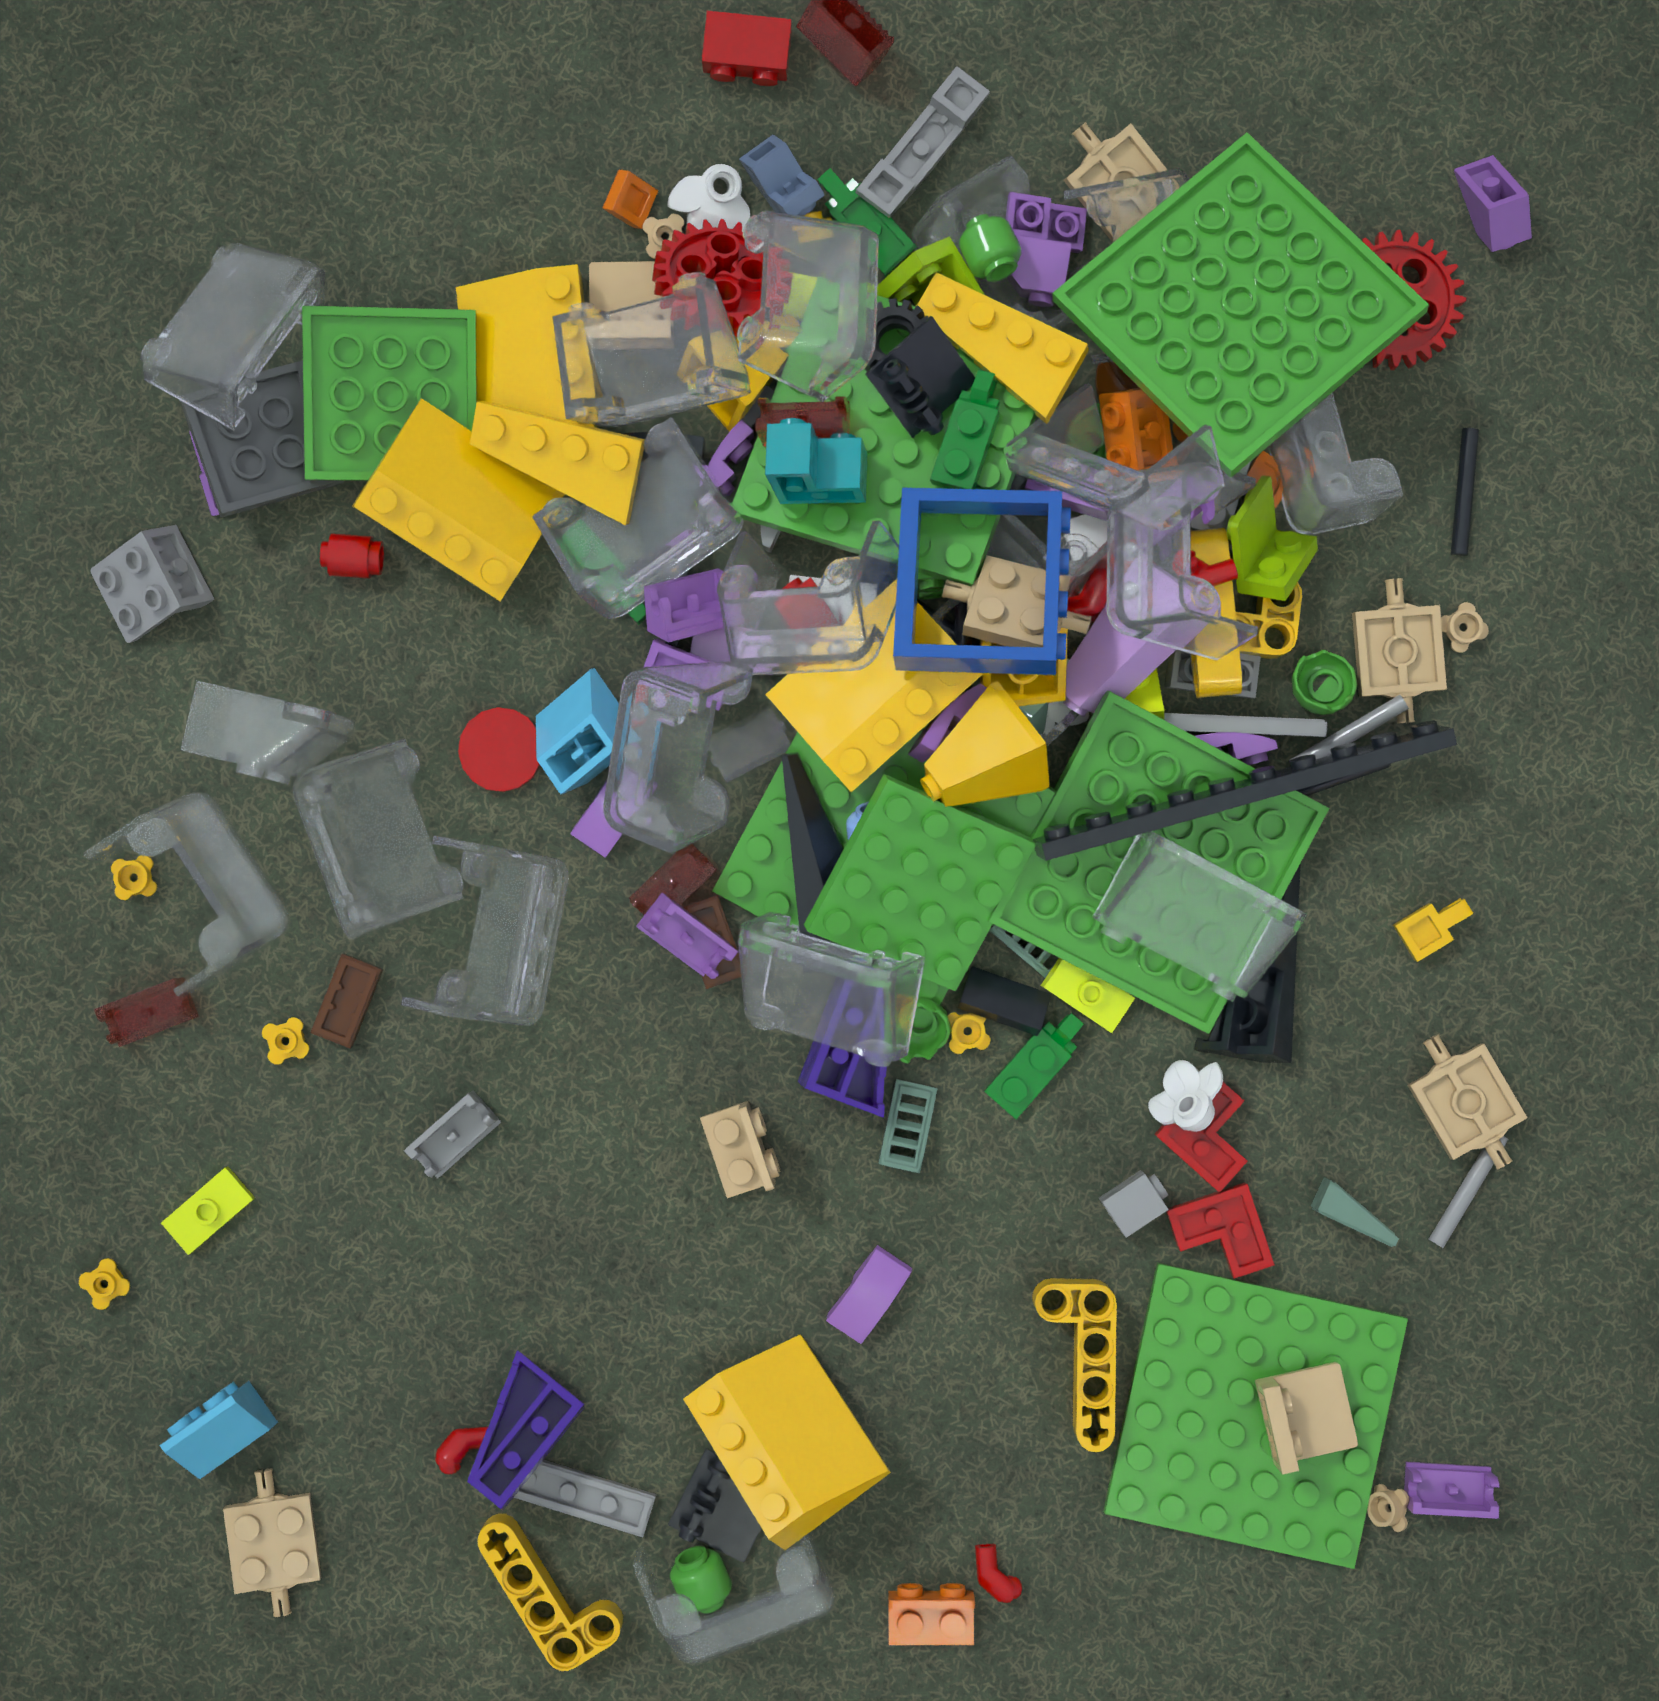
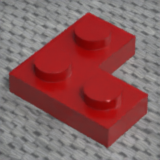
(1206, 1150)
(1224, 1217)

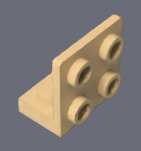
(620, 284)
(739, 1150)
(1306, 1414)

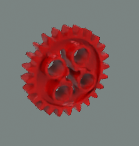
(719, 255)
(1434, 287)

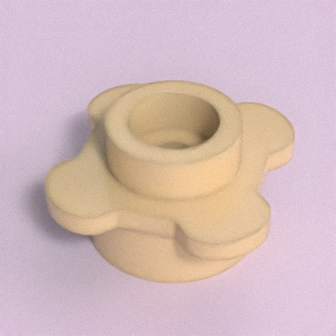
(656, 228)
(1475, 627)
(1379, 1511)

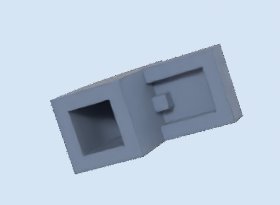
(781, 178)

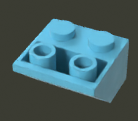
(577, 733)
(228, 1425)

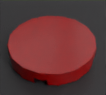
(499, 749)

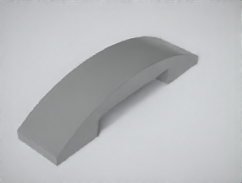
(924, 143)

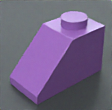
(1495, 203)
(1040, 269)

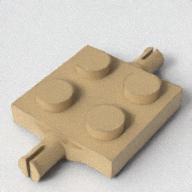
(1112, 160)
(1009, 604)
(1399, 650)
(1467, 1101)
(272, 1543)

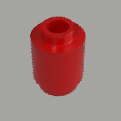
(352, 556)

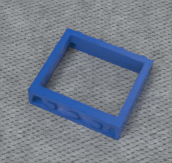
(972, 658)

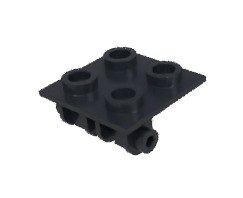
(921, 378)
(715, 1510)

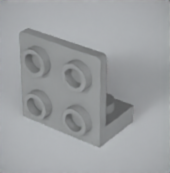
(150, 581)

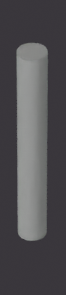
(1358, 728)
(1463, 1197)

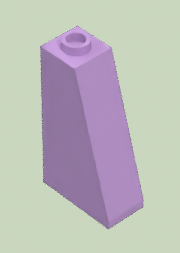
(1109, 663)

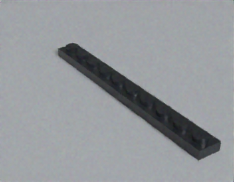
(1227, 794)

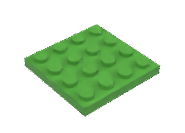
(369, 374)
(919, 881)

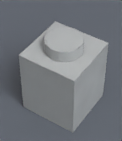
(1135, 1202)

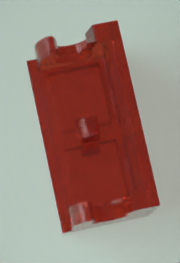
(825, 417)
(676, 878)
(146, 1012)

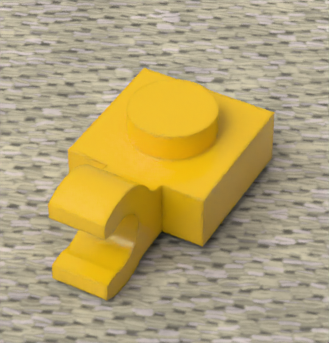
(1428, 930)

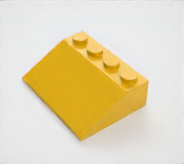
(517, 336)
(456, 501)
(868, 713)
(786, 1439)

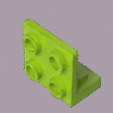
(917, 270)
(1266, 558)

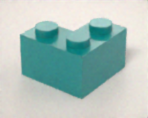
(813, 468)

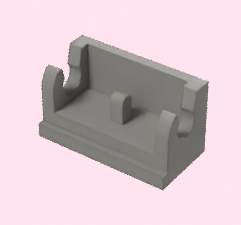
(453, 1135)

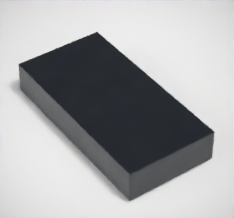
(1004, 1001)

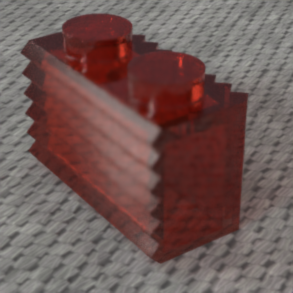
(846, 36)

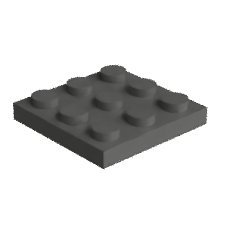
(264, 453)

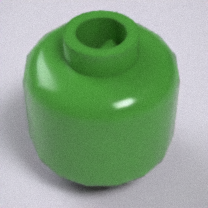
(990, 247)
(702, 1578)

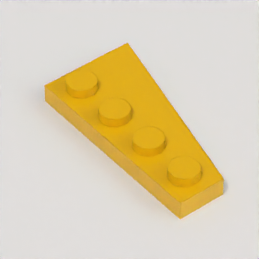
(1022, 351)
(571, 457)

